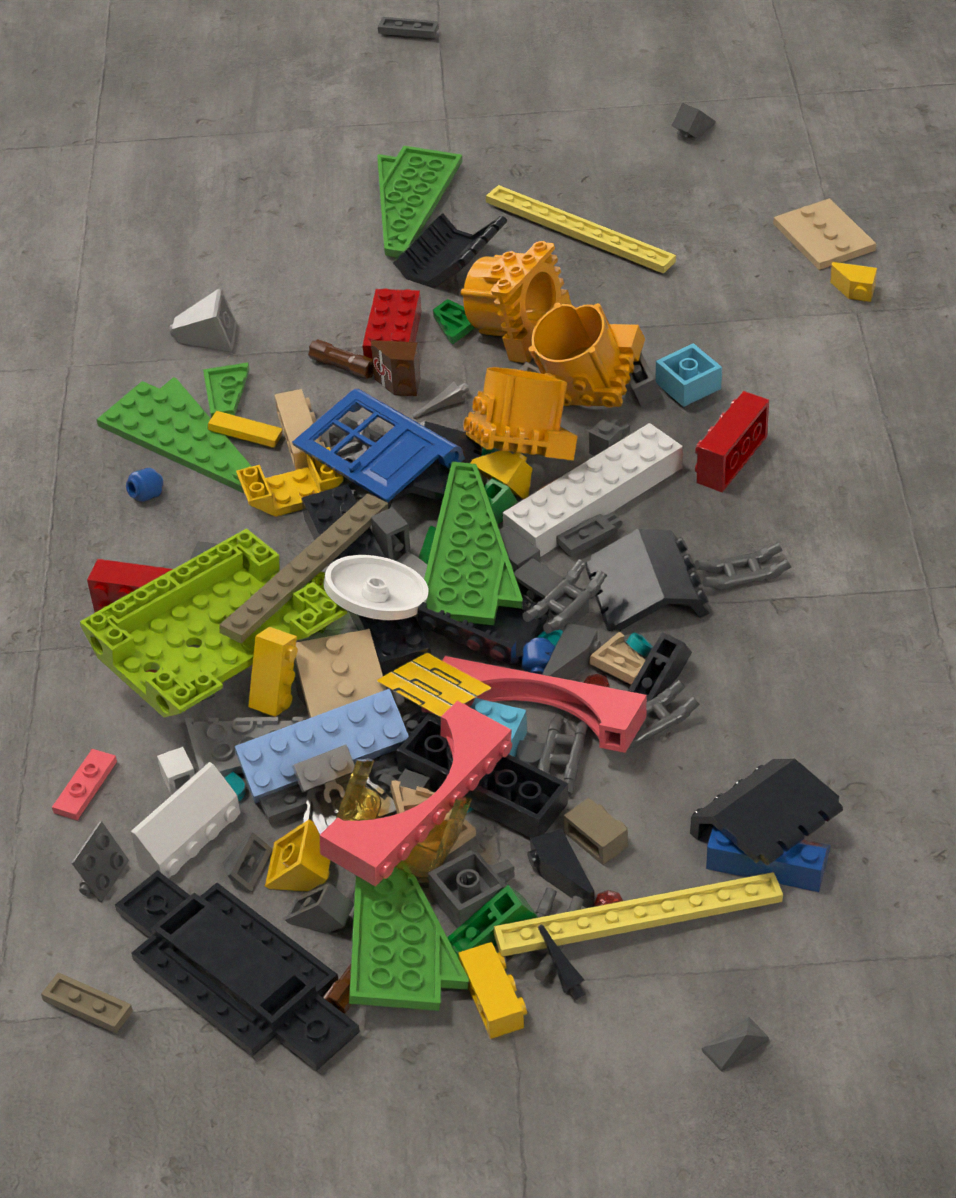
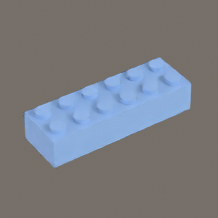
(366, 726)

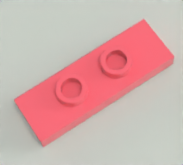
(84, 784)

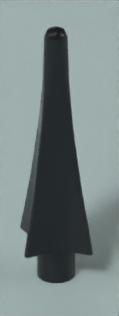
(568, 975)

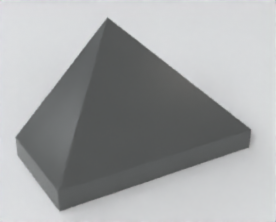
(247, 861)
(735, 1044)

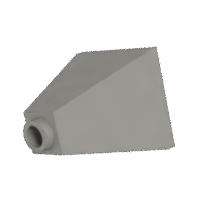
(206, 324)

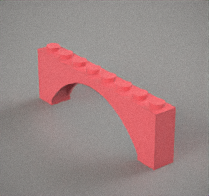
(608, 711)
(378, 845)

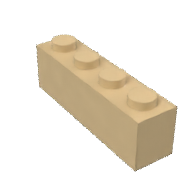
(295, 419)

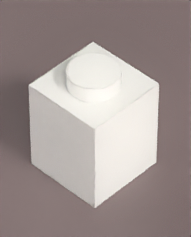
(175, 768)

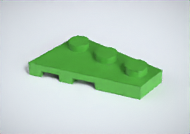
(225, 387)

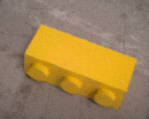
(272, 671)
(493, 990)

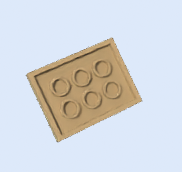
(824, 234)
(338, 670)

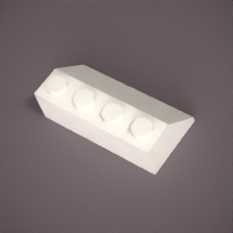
(185, 822)

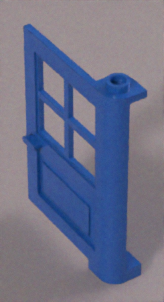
(391, 460)

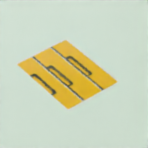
(433, 684)

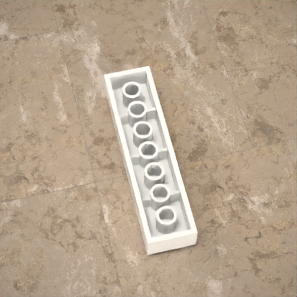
(596, 487)

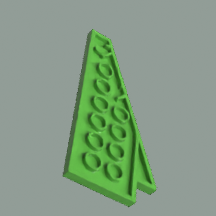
(410, 192)
(175, 428)
(468, 559)
(399, 947)

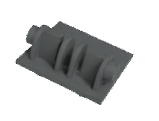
(99, 863)

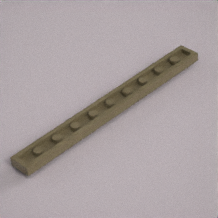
(302, 569)

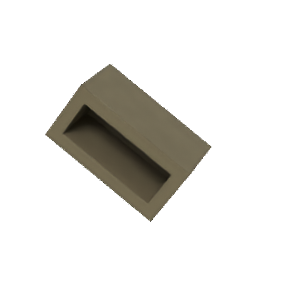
(596, 831)

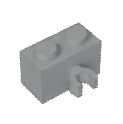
(325, 770)

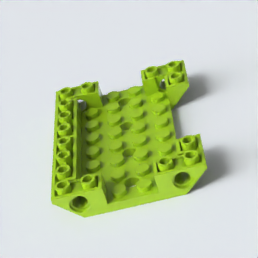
(186, 609)

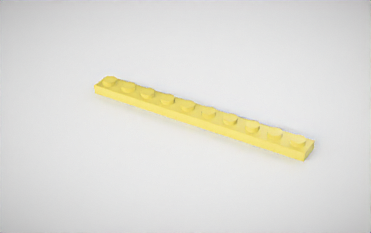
(581, 229)
(639, 913)

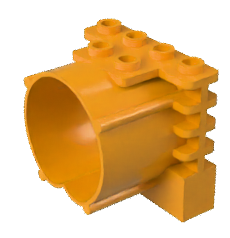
(512, 293)
(586, 353)
(521, 414)

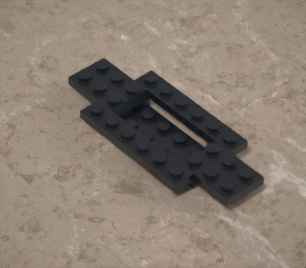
(248, 958)

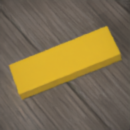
(245, 429)

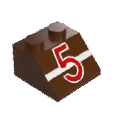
(397, 366)

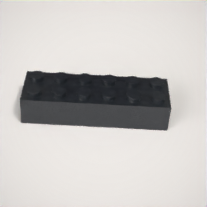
(510, 794)

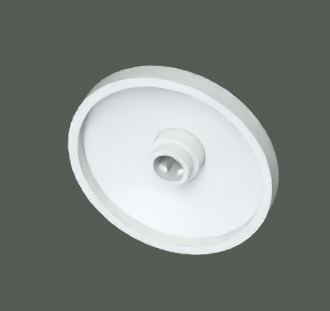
(375, 587)

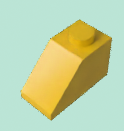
(854, 280)

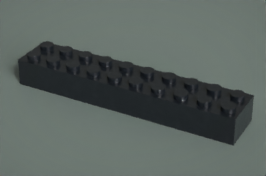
(394, 640)

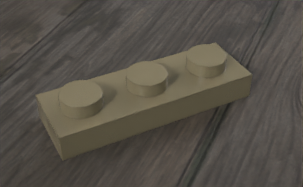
(87, 1002)

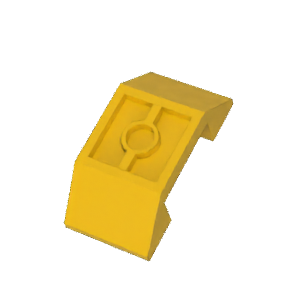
(283, 492)

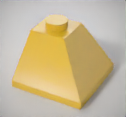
(508, 469)
(298, 861)

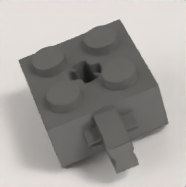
(467, 884)

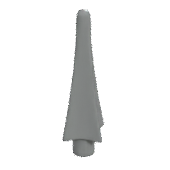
(451, 395)

